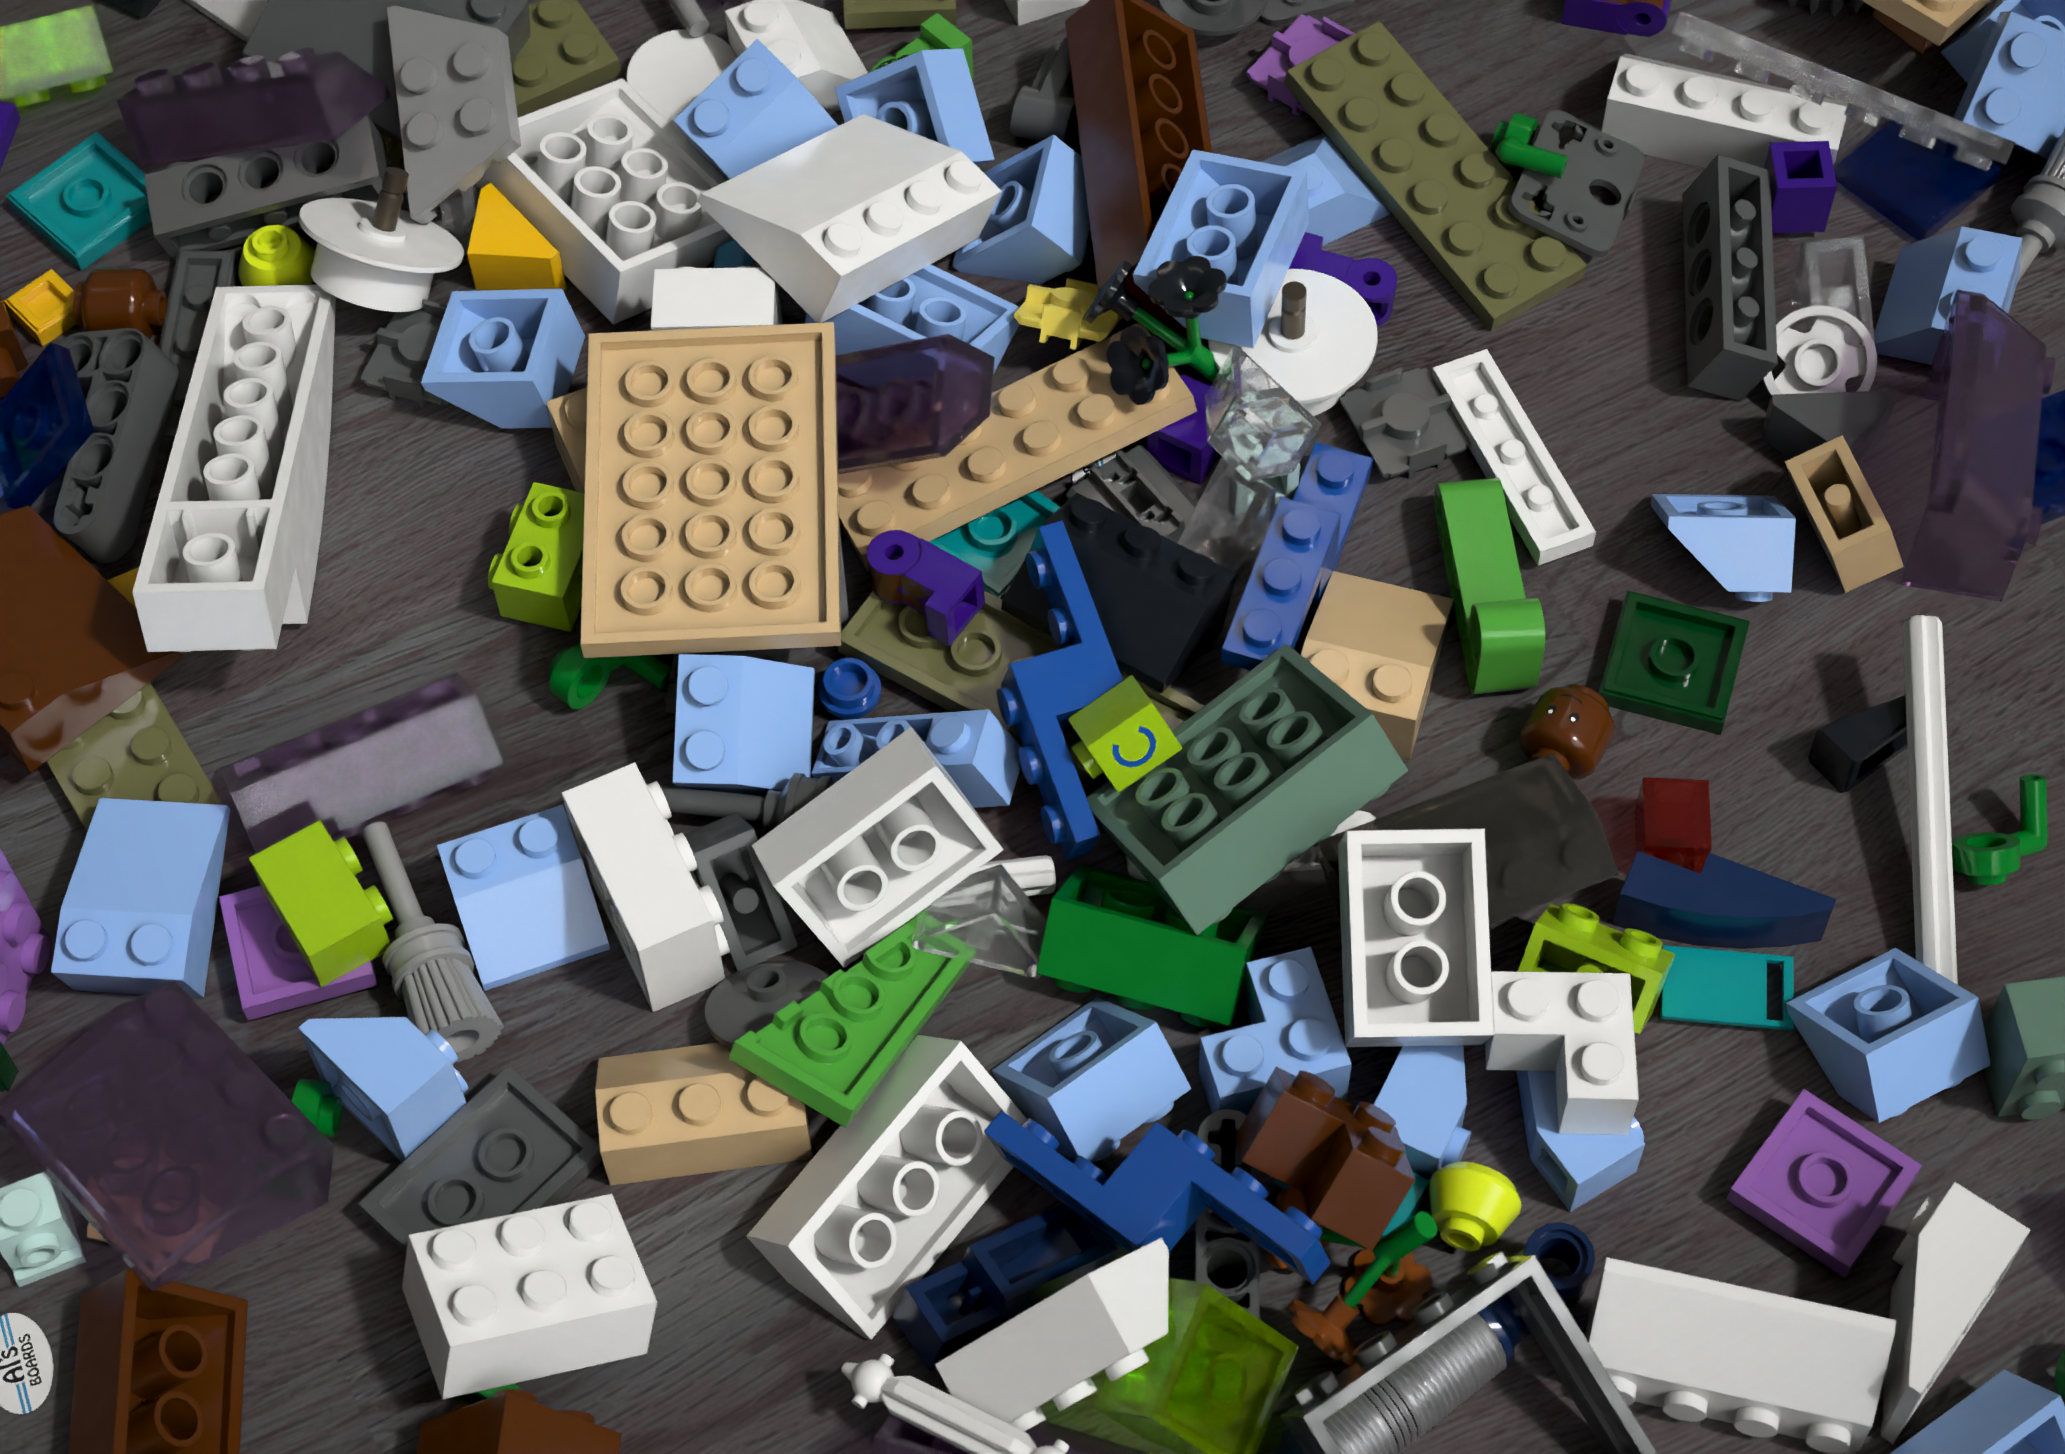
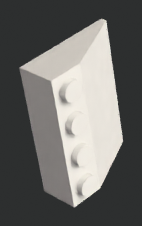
(612, 194)
(853, 212)

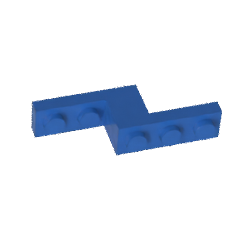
(1297, 556)
(1053, 686)
(1160, 1192)

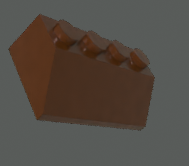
(158, 1370)

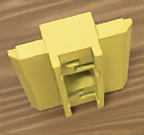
(1061, 313)

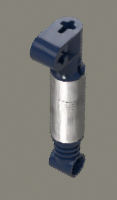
(1455, 1366)

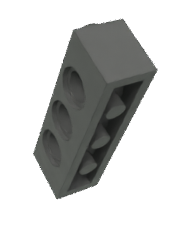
(183, 188)
(1729, 278)

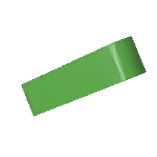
(1495, 622)

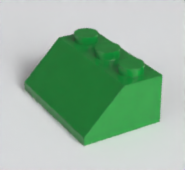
(1129, 943)

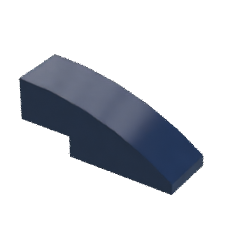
(1720, 906)
(999, 1281)

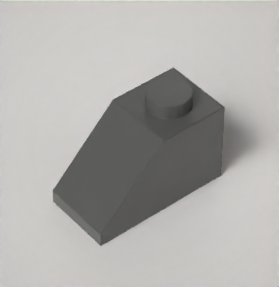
(748, 901)

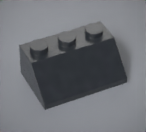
(1149, 592)

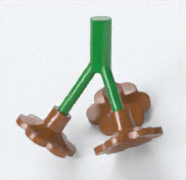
(1383, 1282)

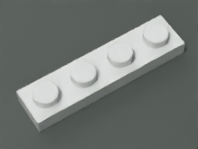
(1511, 450)

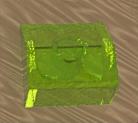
(52, 53)
(1205, 1380)

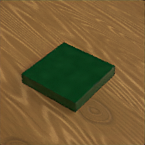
(1673, 662)

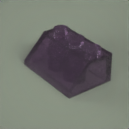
(909, 401)

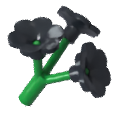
(1140, 360)

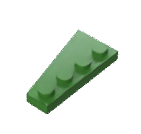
(853, 1028)

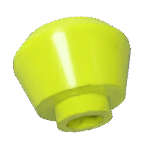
(275, 258)
(1472, 1204)

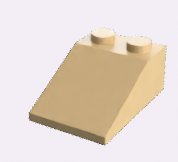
(1380, 649)

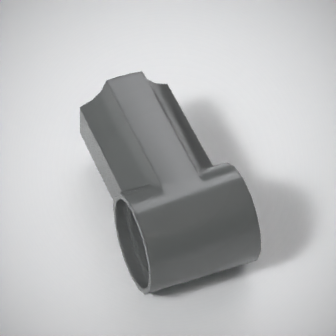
(1049, 103)

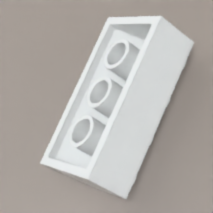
(1700, 114)
(890, 1186)
(1740, 1355)

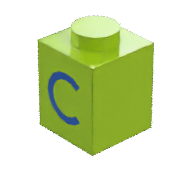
(1122, 735)

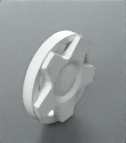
(1821, 358)

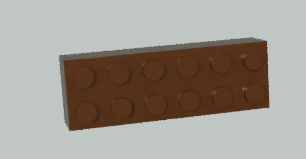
(1136, 125)

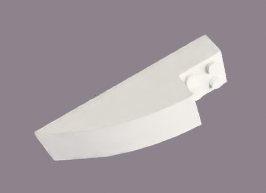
(244, 477)

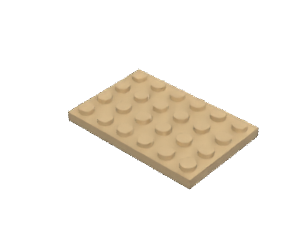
(711, 491)

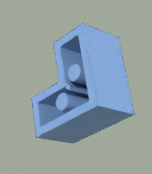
(1288, 1030)

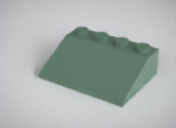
(1251, 789)

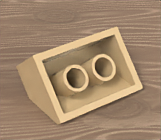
(692, 1116)

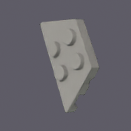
(451, 103)

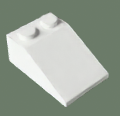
(1948, 1274)

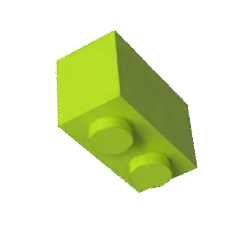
(322, 902)

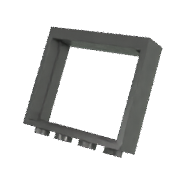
(1439, 1315)

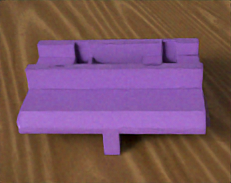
(1298, 43)

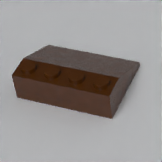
(65, 642)

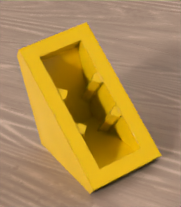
(509, 250)

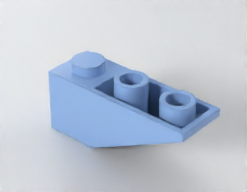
(967, 744)
(1573, 1164)

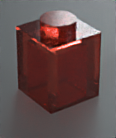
(1674, 821)

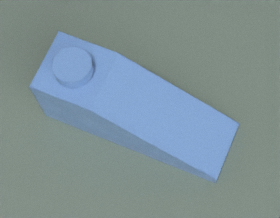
(1428, 1104)

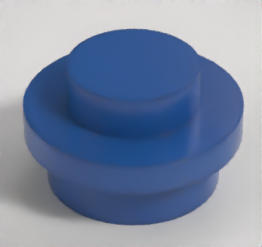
(849, 689)

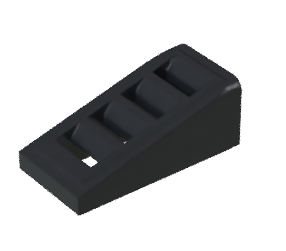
(1860, 743)

